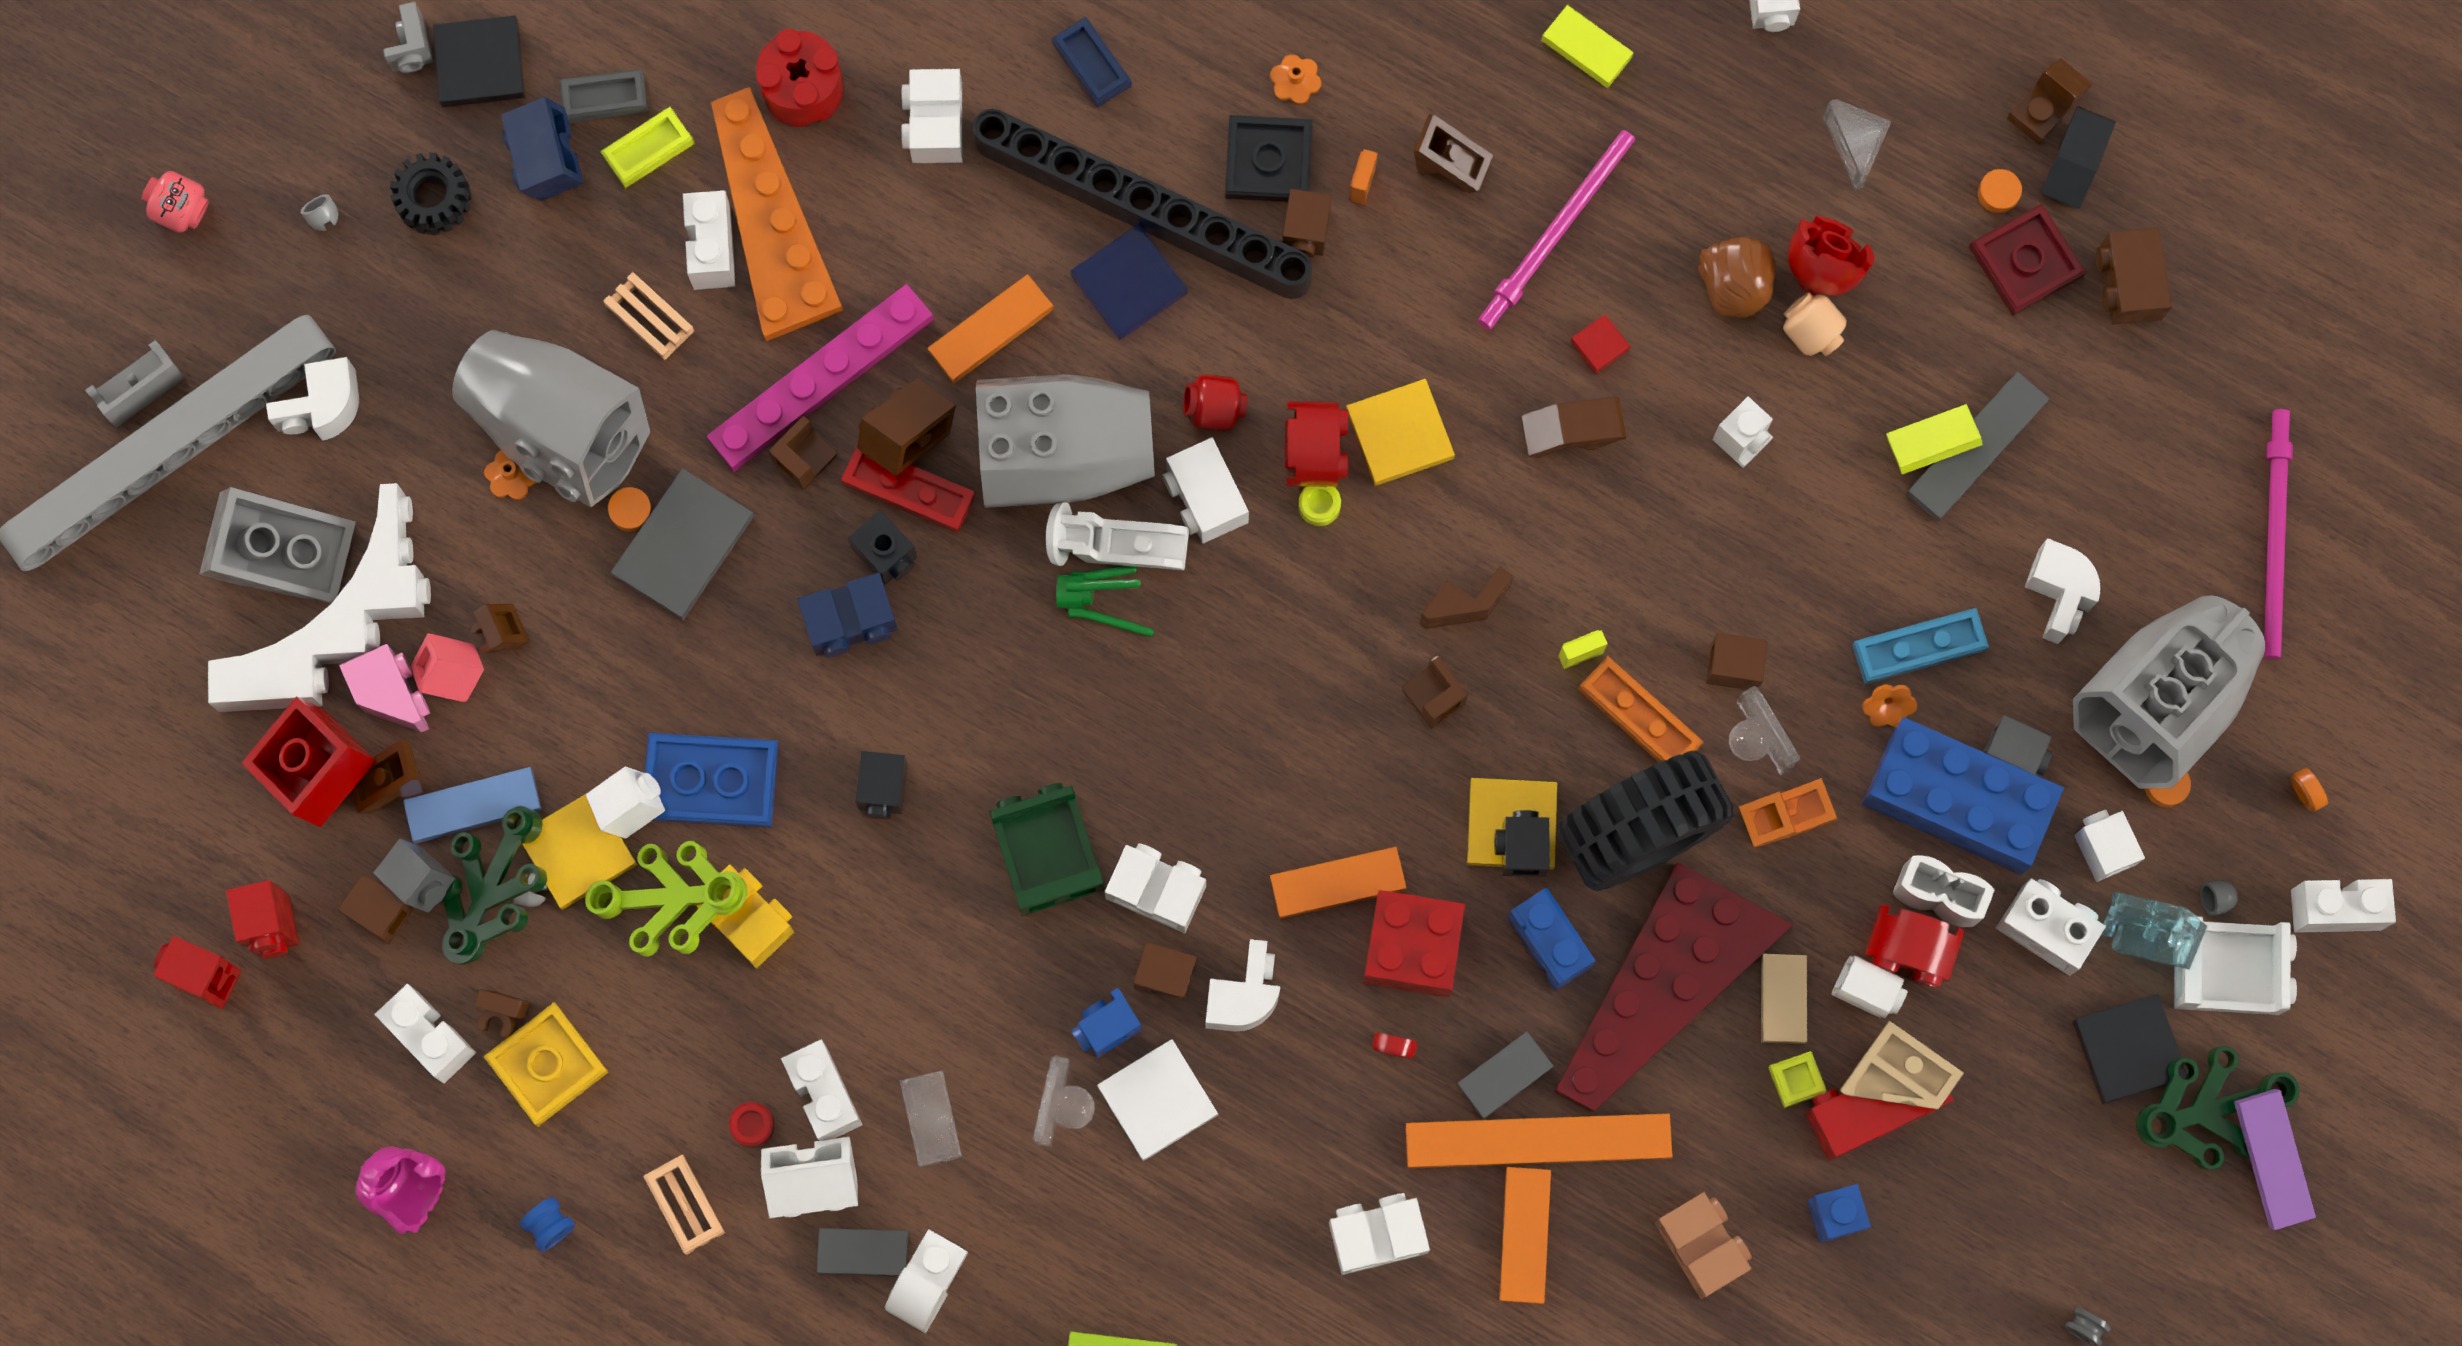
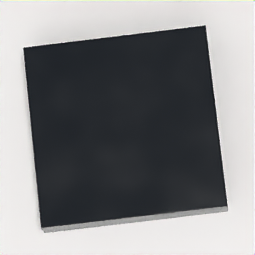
(479, 61)
(1267, 157)
(2128, 1048)

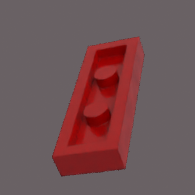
(911, 491)

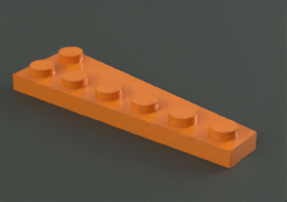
(779, 249)

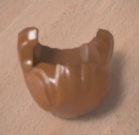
(1738, 275)

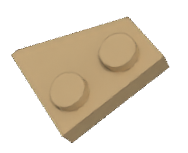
(1902, 1072)

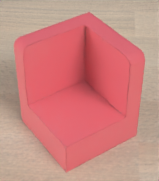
(446, 667)

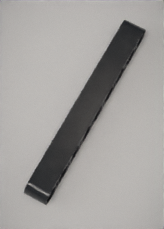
(1130, 187)

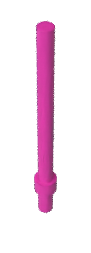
(1510, 289)
(2279, 454)

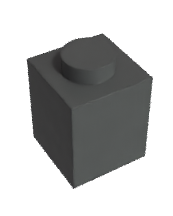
(2019, 745)
(414, 875)

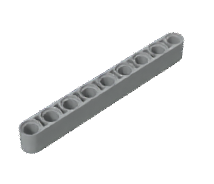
(164, 443)

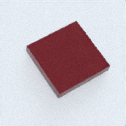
(2027, 259)

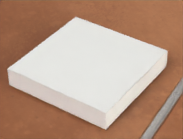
(1157, 1100)

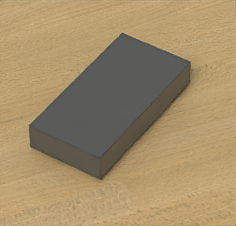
(604, 96)
(1505, 1075)
(862, 1252)

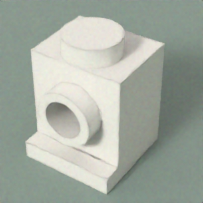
(1744, 432)

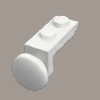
(1114, 540)

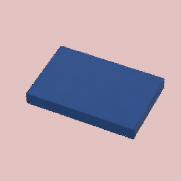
(714, 779)

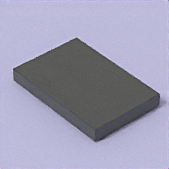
(682, 544)

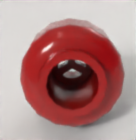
(1214, 402)

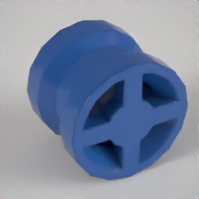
(547, 1224)

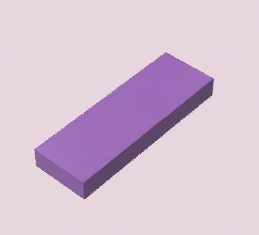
(2275, 1159)

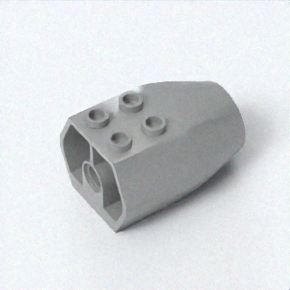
(553, 413)
(1060, 438)
(2171, 690)

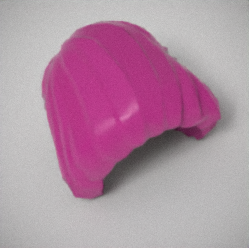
(400, 1186)

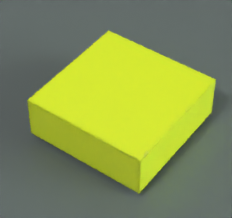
(1582, 649)
(1797, 1079)

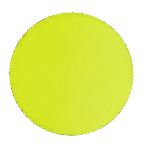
(1319, 505)

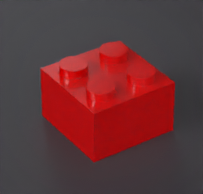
(308, 762)
(1414, 943)

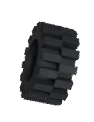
(422, 171)

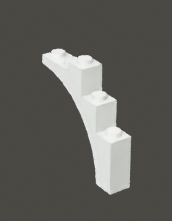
(345, 630)

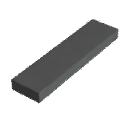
(1998, 426)

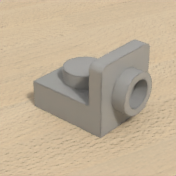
(414, 41)

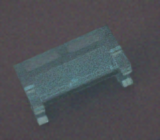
(2154, 930)

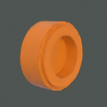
(1999, 191)
(629, 509)
(2308, 789)
(2170, 796)

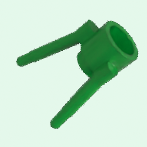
(1078, 589)

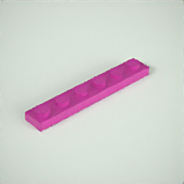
(820, 377)

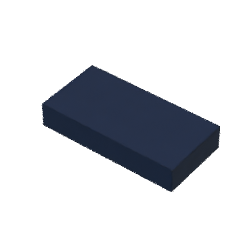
(1091, 62)

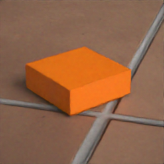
(1363, 176)

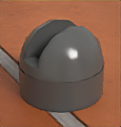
(2218, 897)

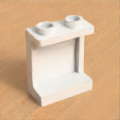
(2239, 970)

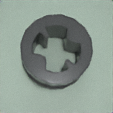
(2087, 1327)

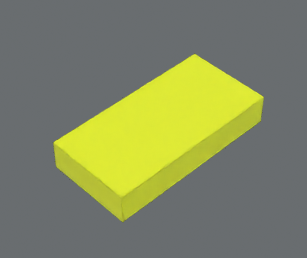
(1587, 46)
(647, 147)
(1934, 439)

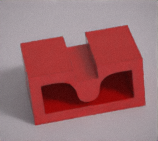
(263, 919)
(196, 971)

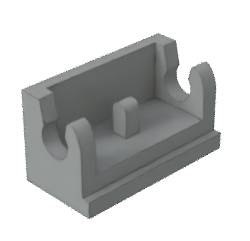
(136, 385)

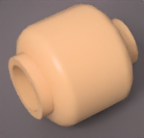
(1814, 324)

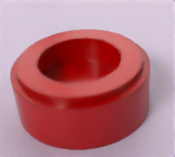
(1394, 1045)
(751, 1124)

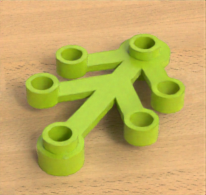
(672, 899)

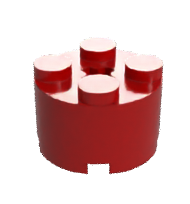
(793, 57)
(1314, 443)
(1914, 945)

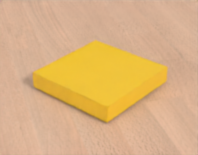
(1400, 432)
(1498, 798)
(577, 852)
(545, 1064)

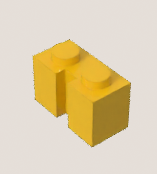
(757, 926)

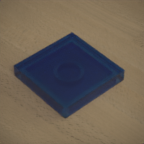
(1129, 281)

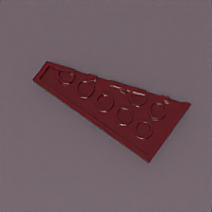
(1679, 963)

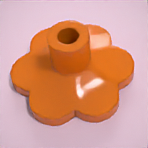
(1295, 87)
(504, 483)
(1889, 705)

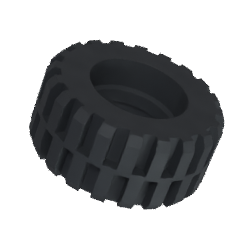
(1645, 820)

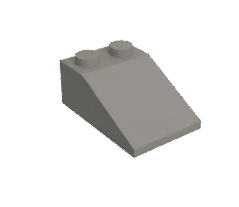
(276, 546)

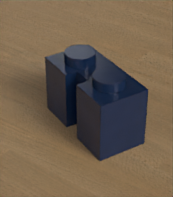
(541, 149)
(848, 616)

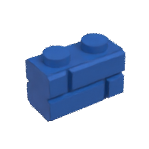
(1551, 939)

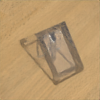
(1856, 137)

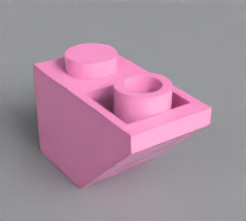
(382, 688)

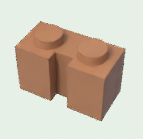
(1703, 1245)

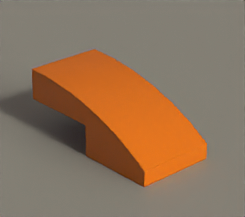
(1788, 813)

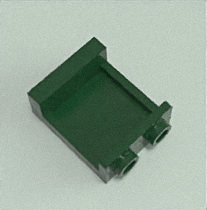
(1046, 848)

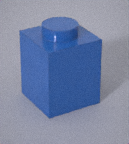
(1838, 1213)

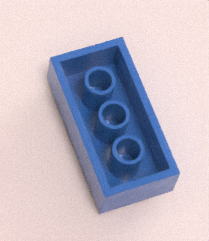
(1962, 796)

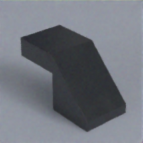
(2078, 157)

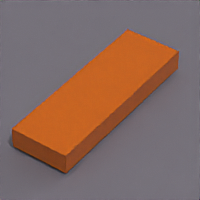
(990, 329)
(1638, 712)
(1337, 882)
(1525, 1235)

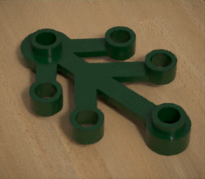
(487, 889)
(2205, 1109)

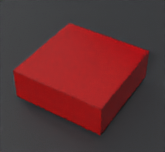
(1600, 344)

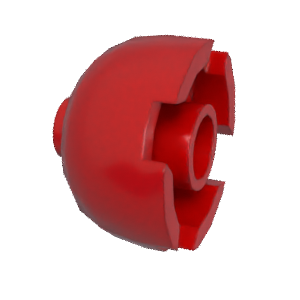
(1827, 258)

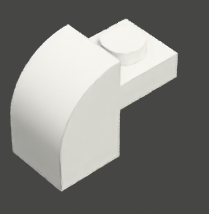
(330, 402)
(2069, 579)
(1247, 1003)
(925, 1281)

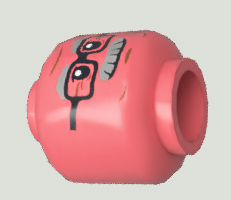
(175, 201)

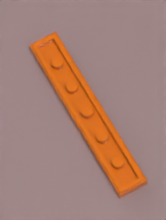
(1538, 1141)

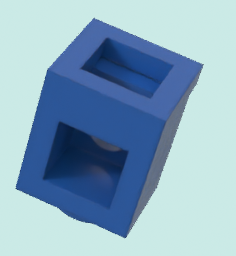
(1106, 1025)

